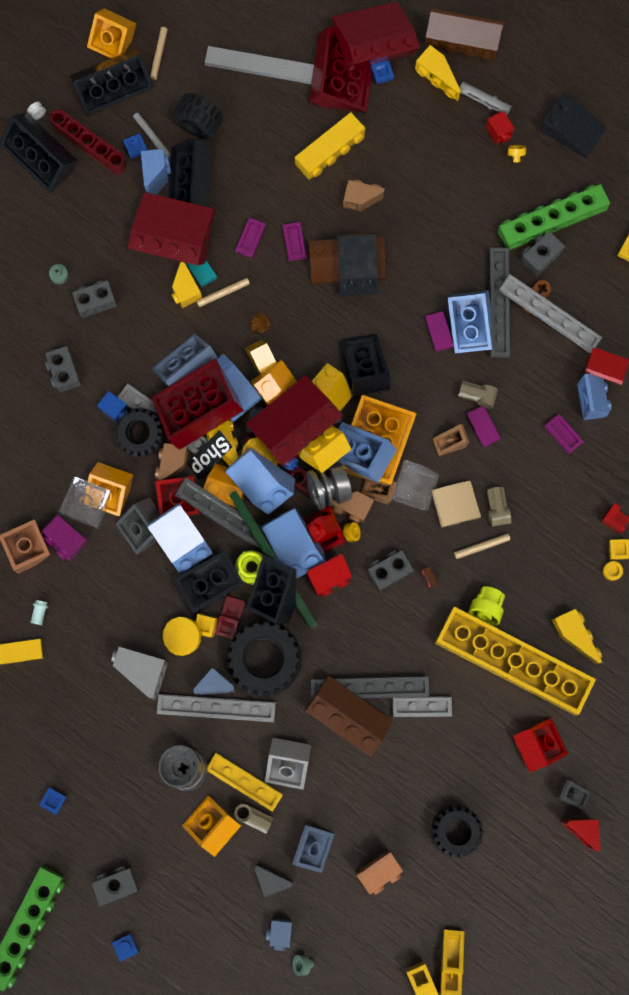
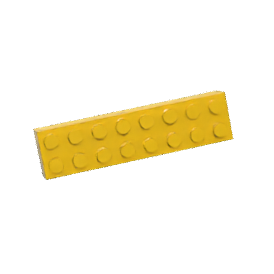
(515, 661)

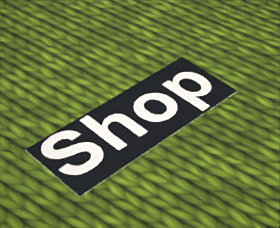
(209, 455)

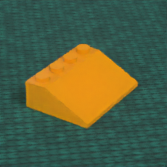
(387, 422)

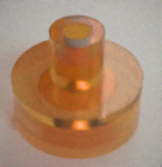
(260, 323)

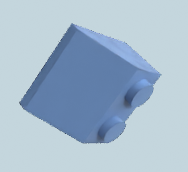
(155, 170)
(593, 397)

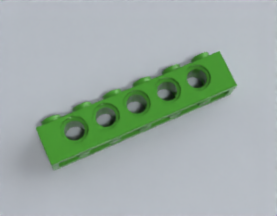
(594, 194)
(55, 883)

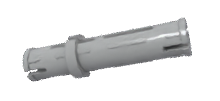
(491, 102)

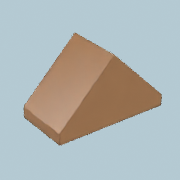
(451, 440)
(379, 491)

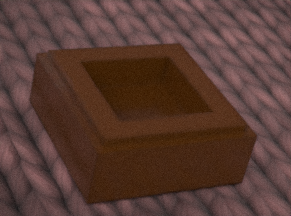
(429, 577)

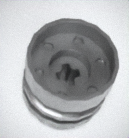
(333, 484)
(175, 761)

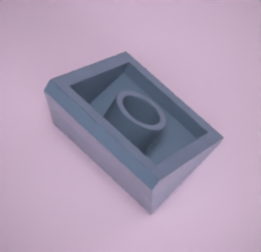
(213, 684)
(313, 848)

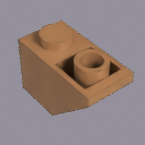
(361, 195)
(172, 461)
(356, 509)

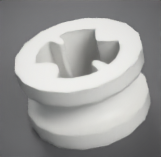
(36, 110)

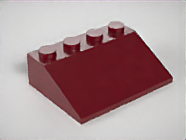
(374, 35)
(332, 83)
(172, 229)
(197, 404)
(294, 420)

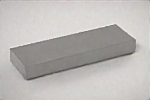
(422, 706)

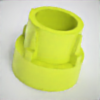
(242, 562)
(488, 606)

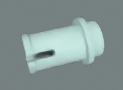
(38, 612)

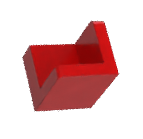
(615, 519)

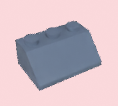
(184, 360)

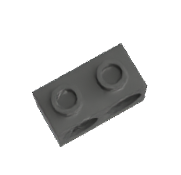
(95, 303)
(65, 368)
(392, 574)

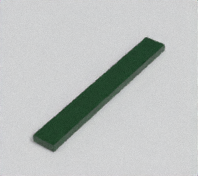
(267, 550)

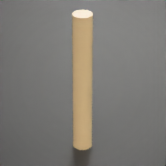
(158, 53)
(223, 292)
(481, 546)

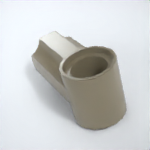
(483, 394)
(499, 512)
(255, 818)

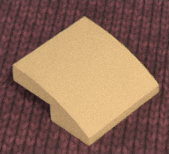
(455, 504)

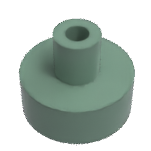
(58, 274)
(302, 965)

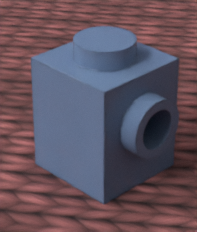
(279, 934)

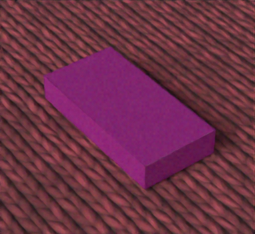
(250, 238)
(294, 241)
(439, 331)
(483, 426)
(563, 433)

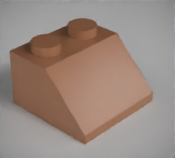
(24, 546)
(379, 872)

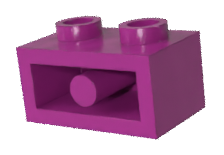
(63, 538)

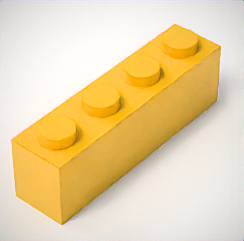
(330, 146)

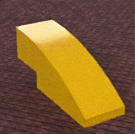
(452, 963)

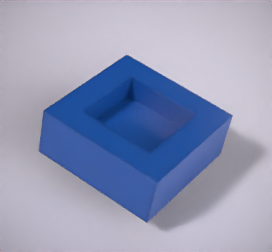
(382, 72)
(134, 145)
(53, 800)
(125, 947)

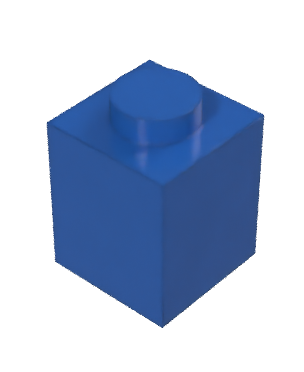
(112, 406)

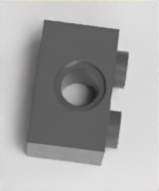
(536, 263)
(106, 894)

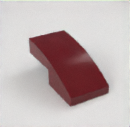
(230, 617)

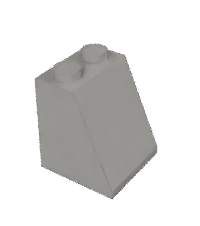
(141, 670)

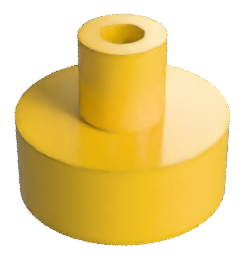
(516, 151)
(351, 532)

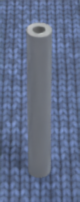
(149, 132)

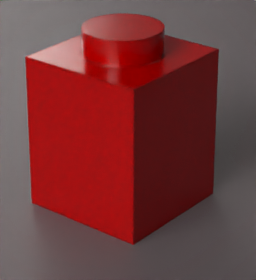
(500, 127)
(323, 528)

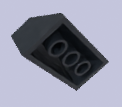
(111, 81)
(37, 151)
(191, 172)

